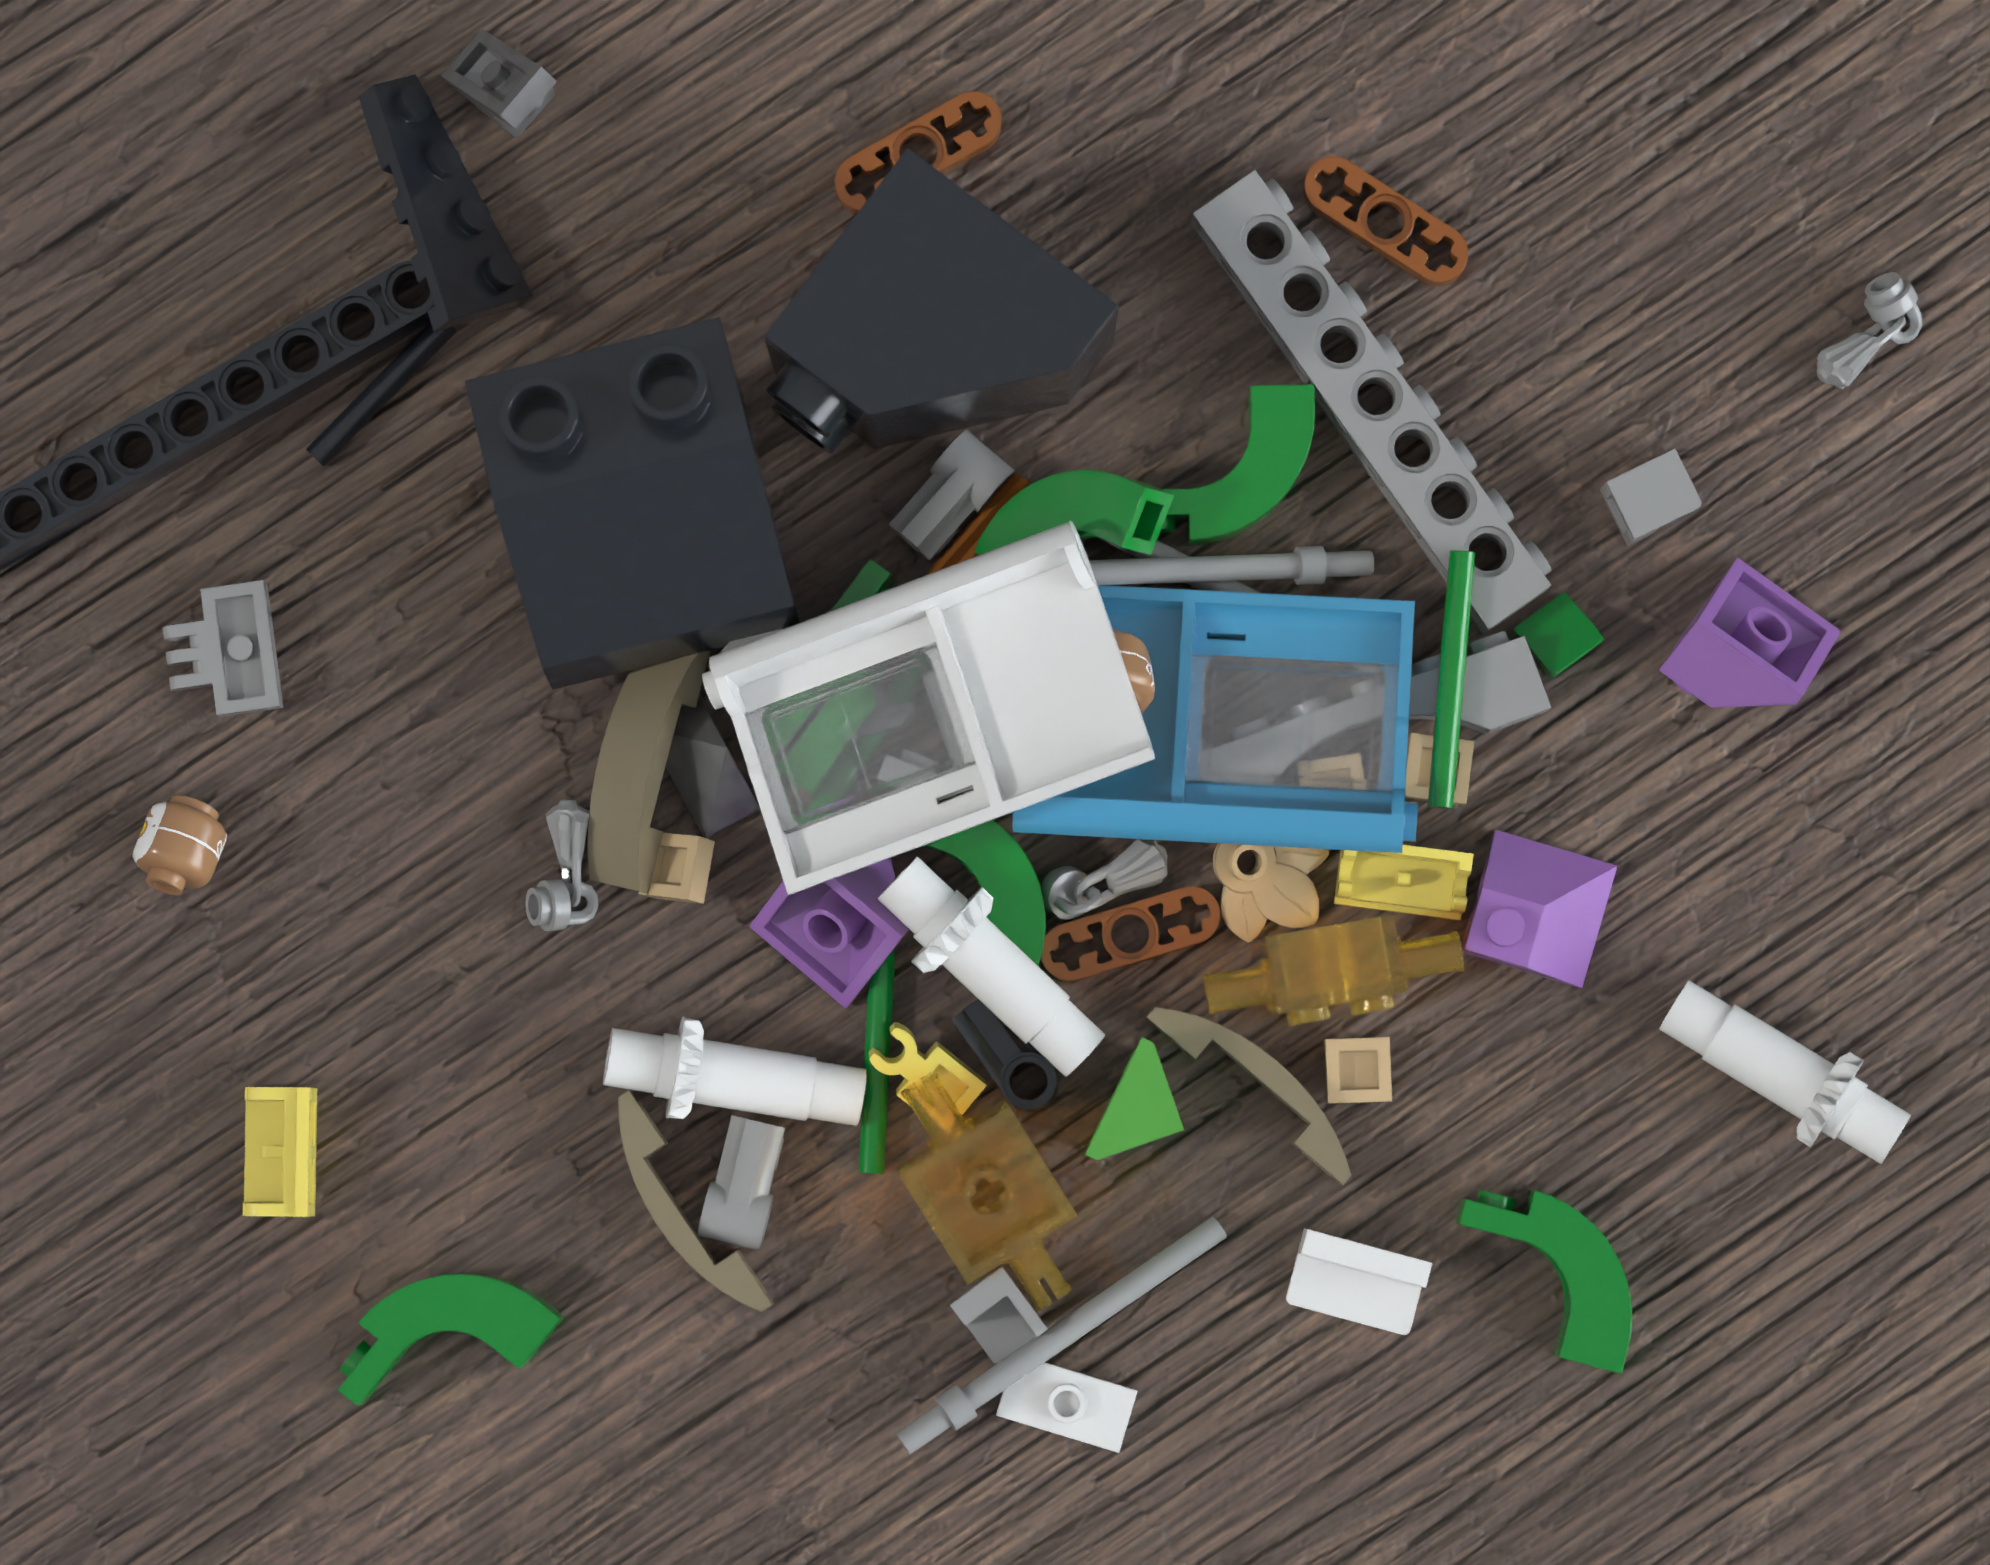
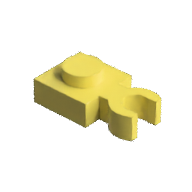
(958, 1079)

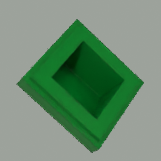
(1559, 635)

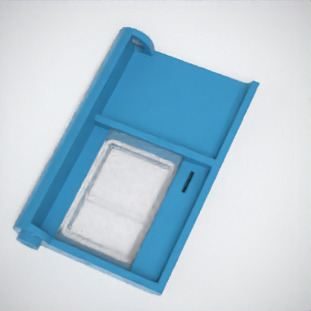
(1262, 724)

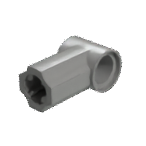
(959, 485)
(739, 1199)

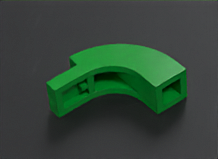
(1276, 450)
(1096, 503)
(1007, 876)
(1594, 1285)
(471, 1303)

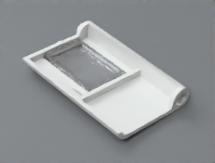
(931, 689)

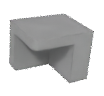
(1650, 496)
(998, 1315)

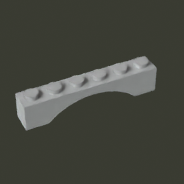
(1498, 685)

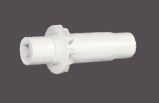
(989, 965)
(1787, 1073)
(732, 1076)

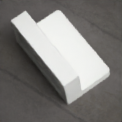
(1357, 1282)

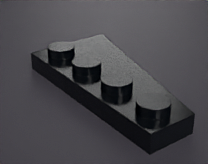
(450, 224)

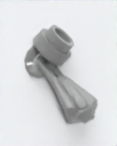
(1886, 303)
(1071, 892)
(552, 900)

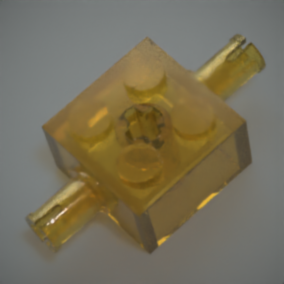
(1332, 967)
(979, 1233)

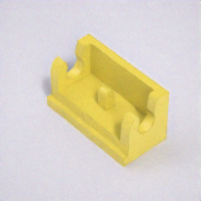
(1407, 882)
(280, 1151)

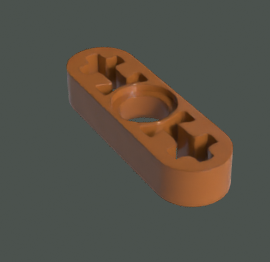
(951, 115)
(1383, 195)
(1170, 906)

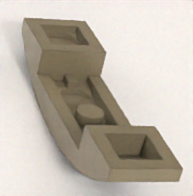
(632, 769)
(1316, 1139)
(641, 1140)

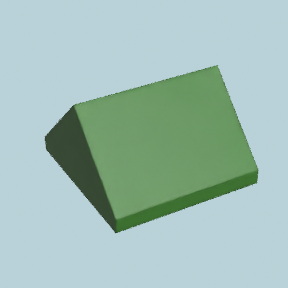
(1139, 1107)

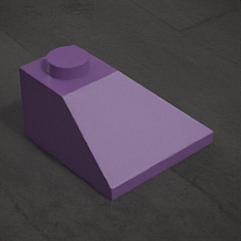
(1750, 644)
(1538, 908)
(835, 929)

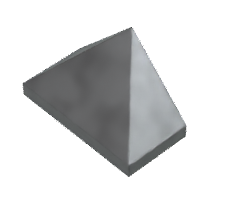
(707, 773)

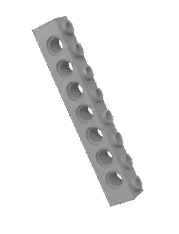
(1258, 206)

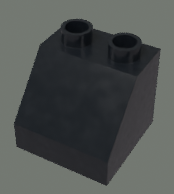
(931, 321)
(632, 502)

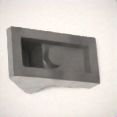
(501, 82)

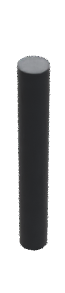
(378, 393)

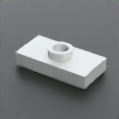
(1070, 1405)

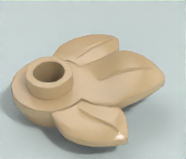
(1271, 890)

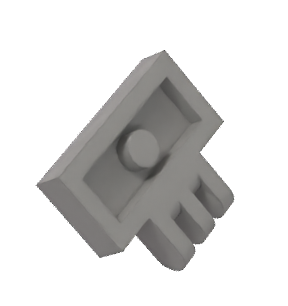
(230, 650)

